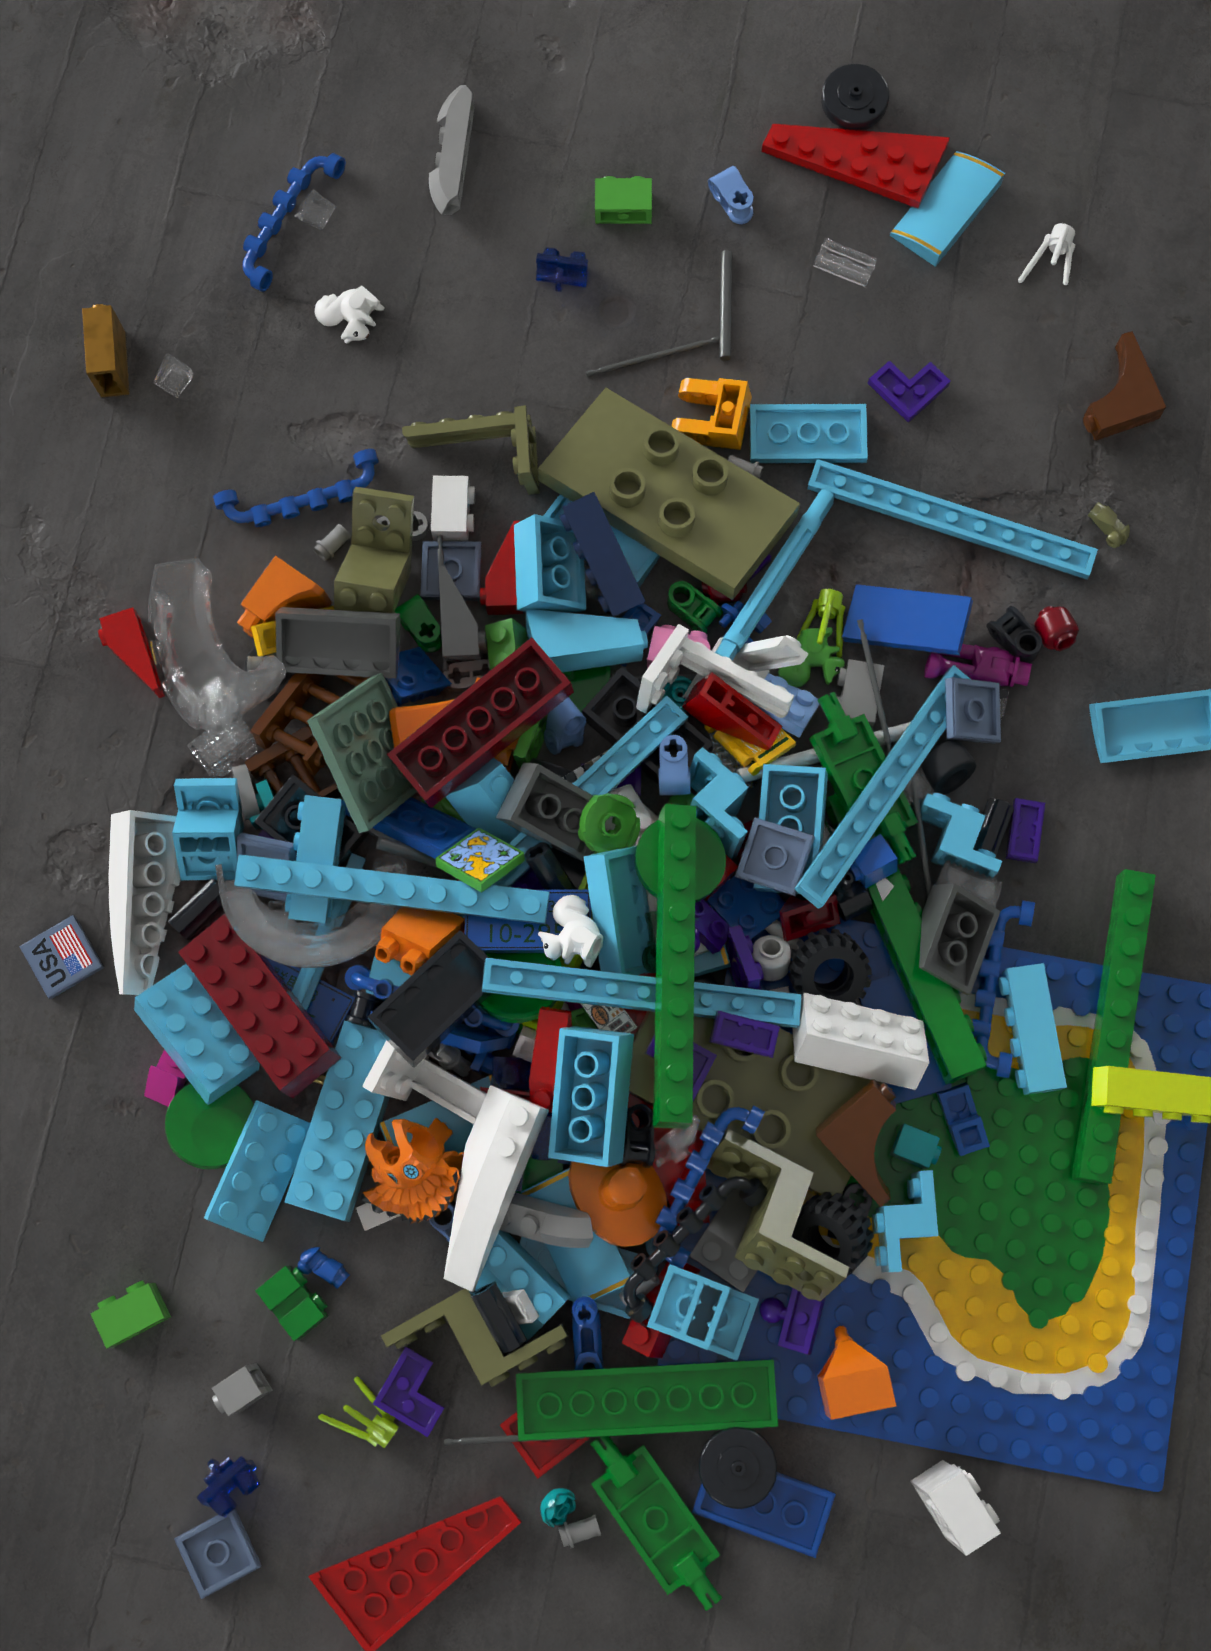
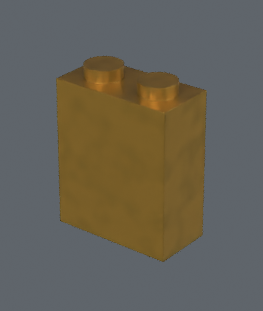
(105, 351)

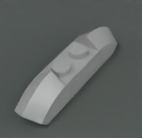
(448, 178)
(547, 1222)

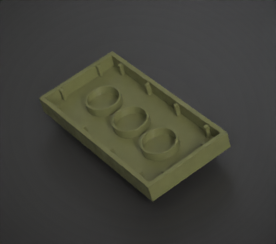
(670, 492)
(789, 1092)

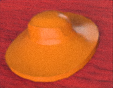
(619, 1200)

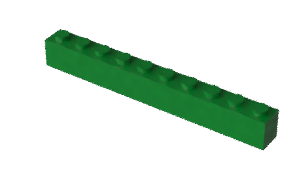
(675, 968)
(931, 999)
(1114, 1020)

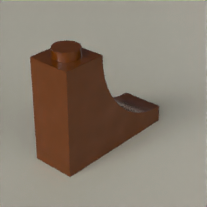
(1132, 400)
(853, 1135)

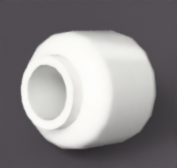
(773, 956)

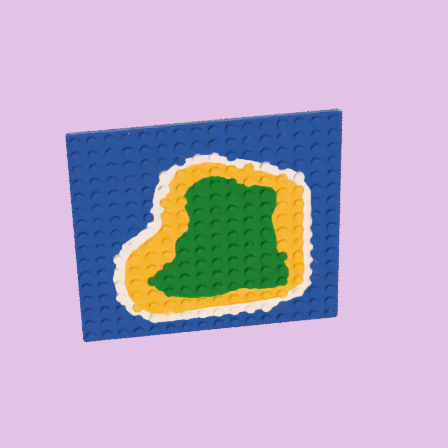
(1046, 1300)

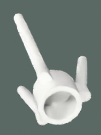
(1059, 242)

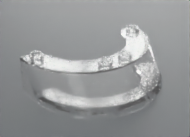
(198, 672)
(307, 943)

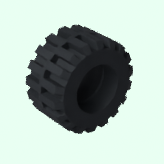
(824, 947)
(843, 1221)

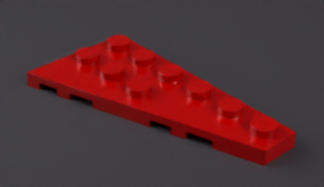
(875, 161)
(398, 1579)

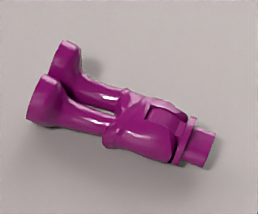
(987, 665)

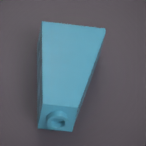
(586, 640)

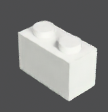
(451, 508)

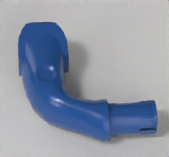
(586, 1333)

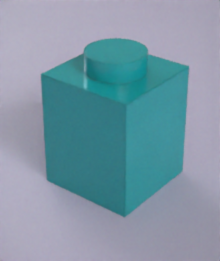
(916, 1147)

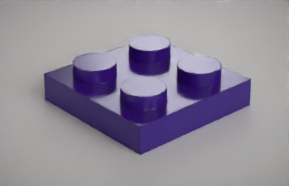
(743, 968)

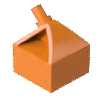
(853, 1380)

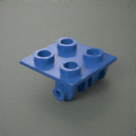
(416, 677)
(744, 906)

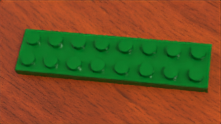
(646, 1399)

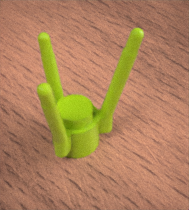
(828, 607)
(379, 1429)

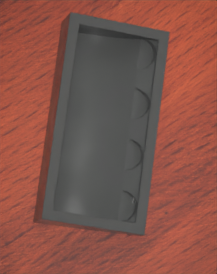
(338, 642)

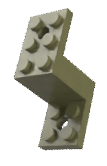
(378, 554)
(768, 1234)
(475, 1338)

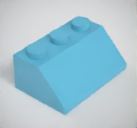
(548, 567)
(481, 798)
(517, 1270)

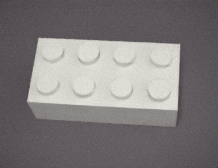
(860, 1041)
(955, 1507)

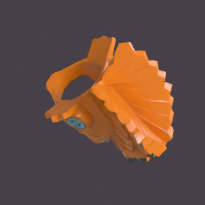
(417, 1175)

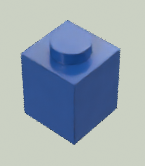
(874, 862)

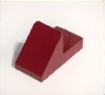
(803, 917)

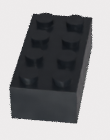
(615, 713)

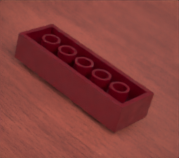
(481, 722)
(260, 1007)

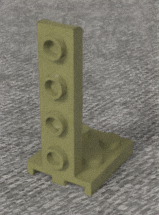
(477, 427)

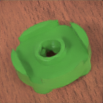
(593, 820)

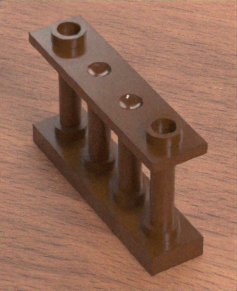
(288, 707)
(265, 765)

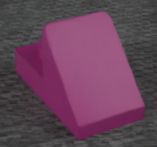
(164, 1080)

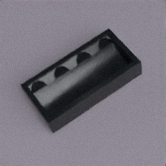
(433, 1000)

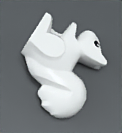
(352, 306)
(578, 935)

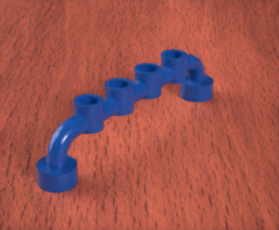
(285, 202)
(290, 505)
(990, 970)
(358, 978)
(697, 1164)

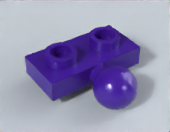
(709, 928)
(800, 1320)

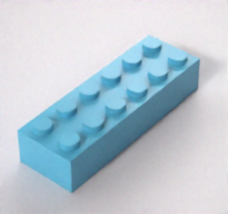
(344, 1116)

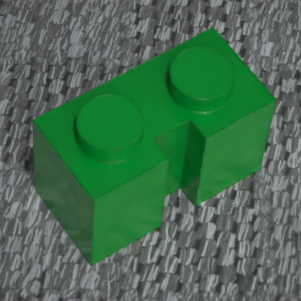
(293, 1302)

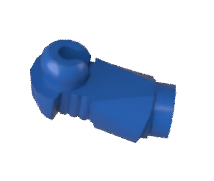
(324, 1267)

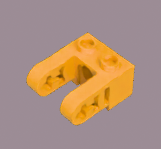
(730, 416)

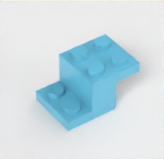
(718, 799)
(207, 827)
(959, 834)
(905, 1221)
(702, 1312)

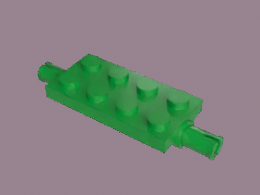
(851, 759)
(656, 1520)

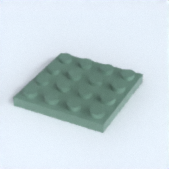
(355, 745)

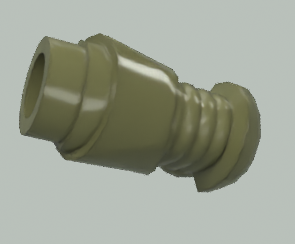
(1109, 524)

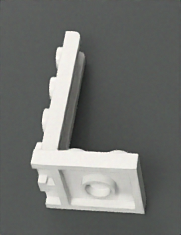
(763, 656)
(703, 661)
(396, 1079)

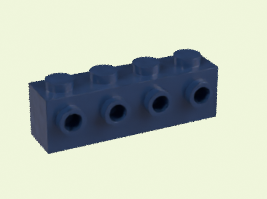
(603, 554)

